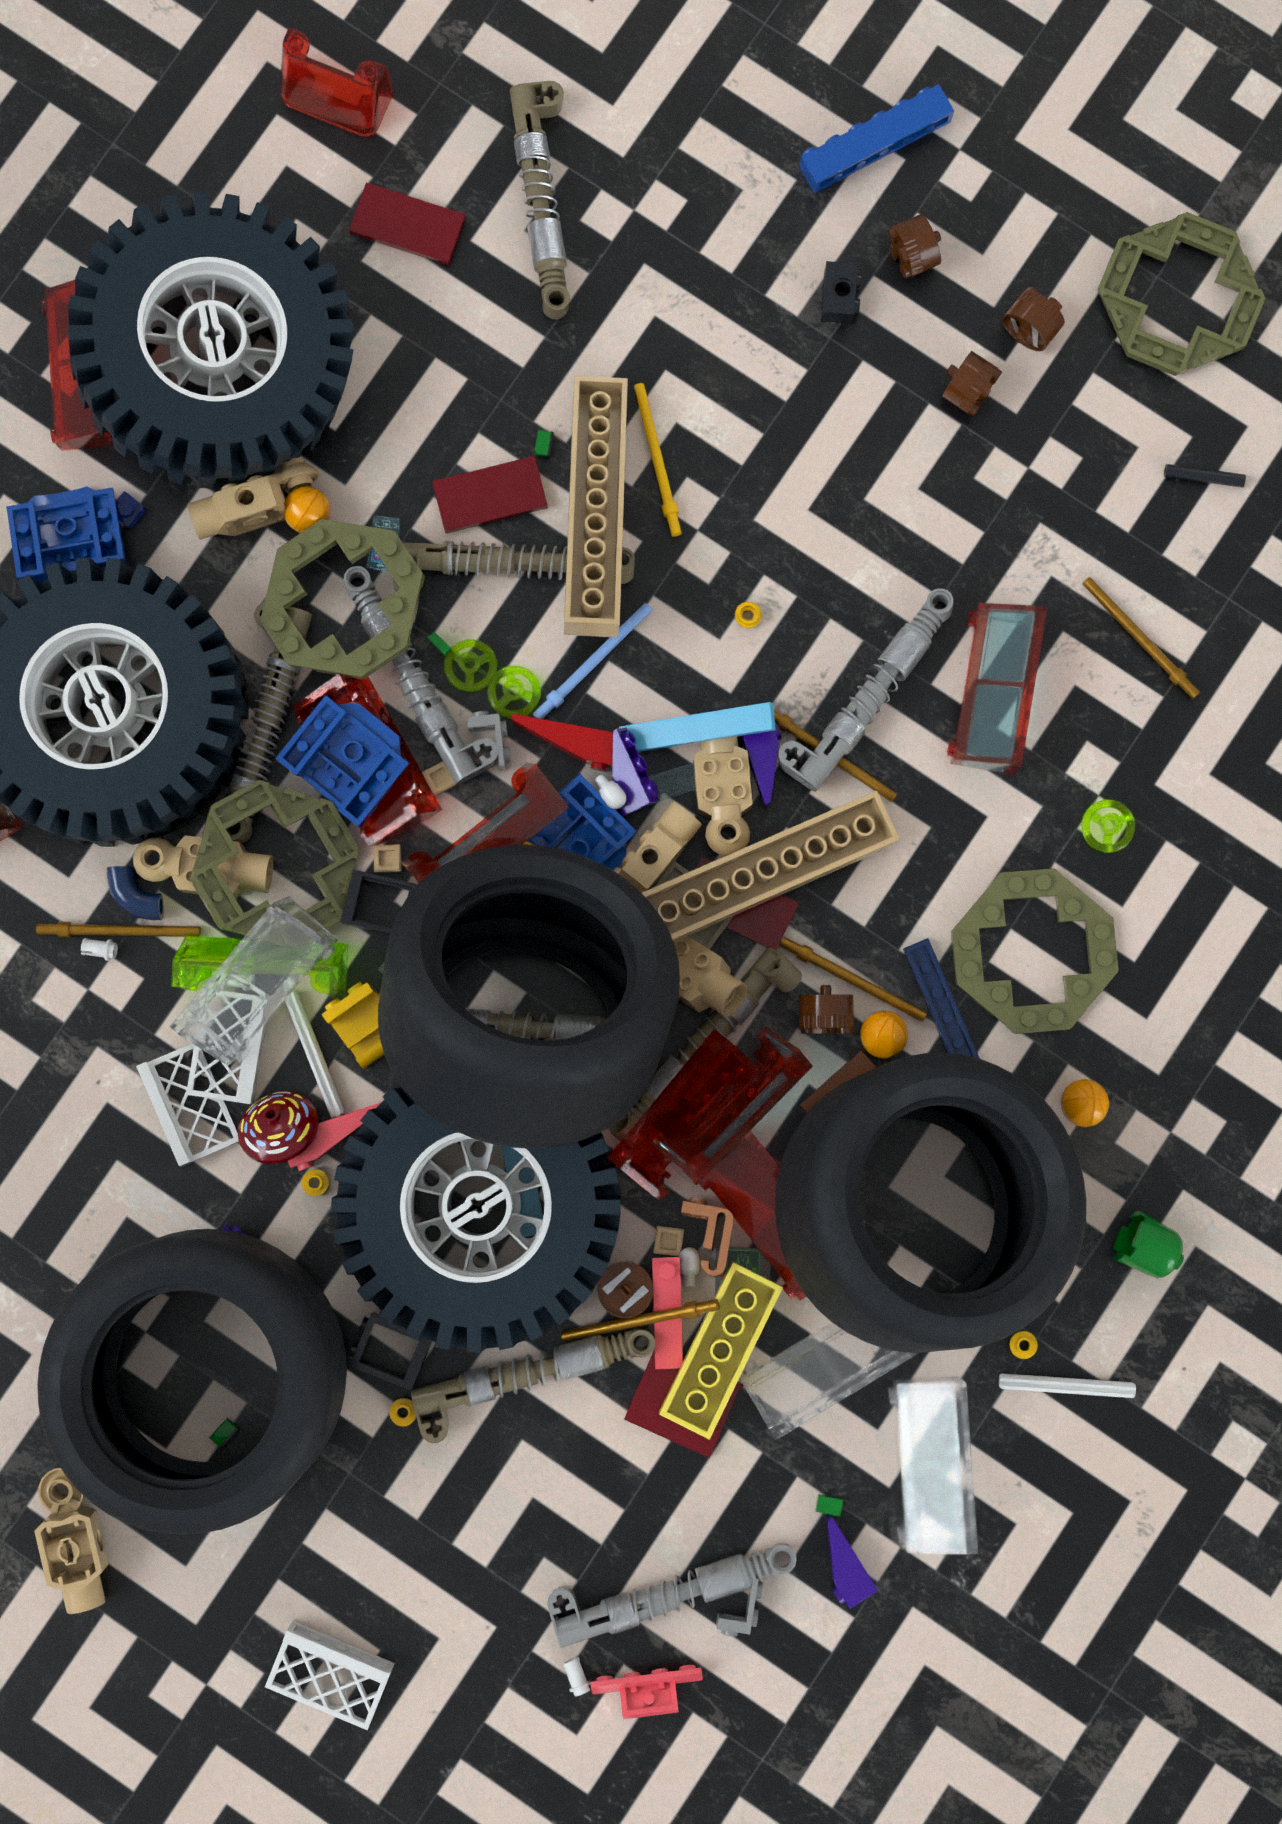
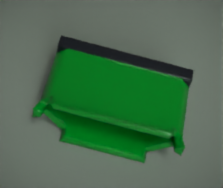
(544, 443)
(224, 1433)

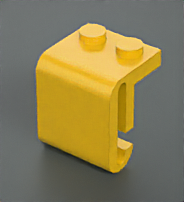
(357, 1022)

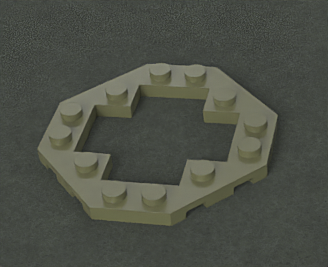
(1204, 344)
(286, 590)
(289, 808)
(1070, 906)

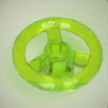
(488, 655)
(511, 681)
(1117, 822)

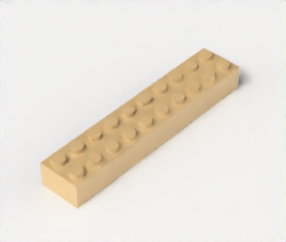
(596, 507)
(773, 866)

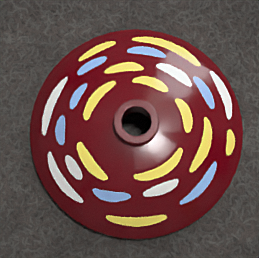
(282, 1136)

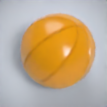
(305, 507)
(884, 1034)
(1085, 1103)

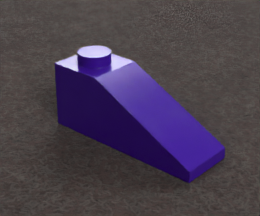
(762, 759)
(848, 1573)

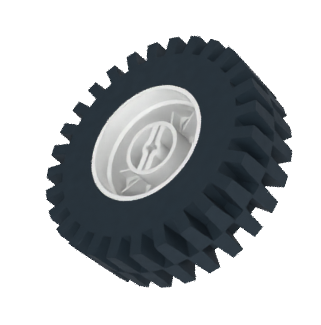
(190, 256)
(191, 738)
(471, 1304)

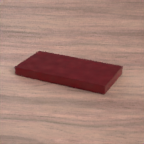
(407, 223)
(490, 494)
(764, 922)

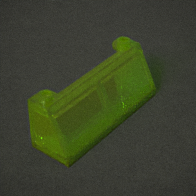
(203, 954)

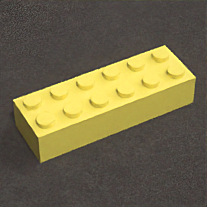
(720, 1350)

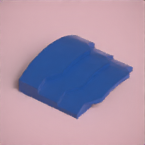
(64, 529)
(346, 757)
(587, 826)

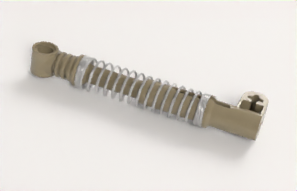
(268, 716)

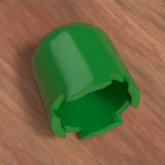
(1149, 1246)

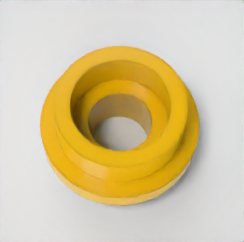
(748, 607)
(323, 1186)
(1015, 1341)
(393, 1412)

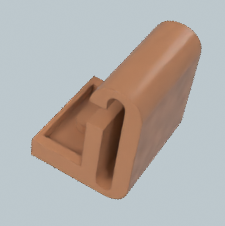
(699, 1209)

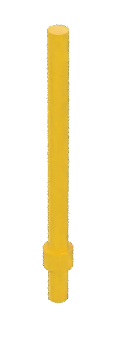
(669, 507)

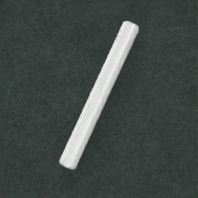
(314, 1055)
(1067, 1385)

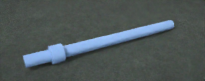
(555, 698)

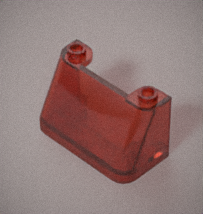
(332, 95)

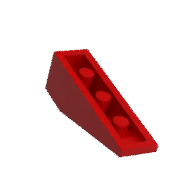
(583, 743)

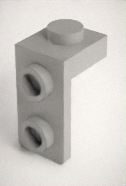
(483, 721)
(734, 1624)

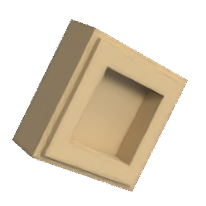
(439, 779)
(387, 858)
(668, 1241)

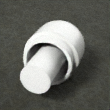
(611, 792)
(689, 1265)

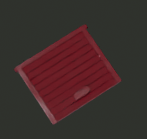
(649, 1399)

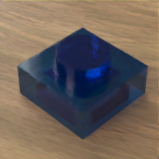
(129, 510)

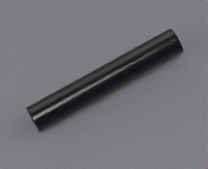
(1204, 475)

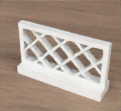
(248, 1073)
(167, 1116)
(334, 1652)

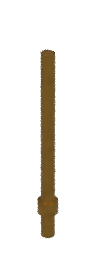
(1177, 675)
(785, 723)
(65, 929)
(806, 954)
(689, 1310)

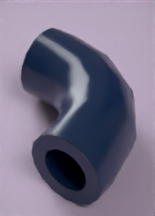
(130, 897)

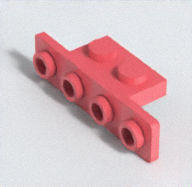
(647, 1693)

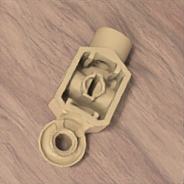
(250, 504)
(723, 792)
(665, 842)
(240, 872)
(707, 979)
(71, 1545)

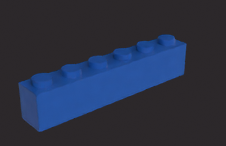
(876, 138)

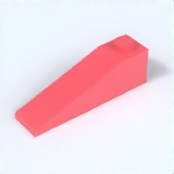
(328, 1136)
(667, 1295)

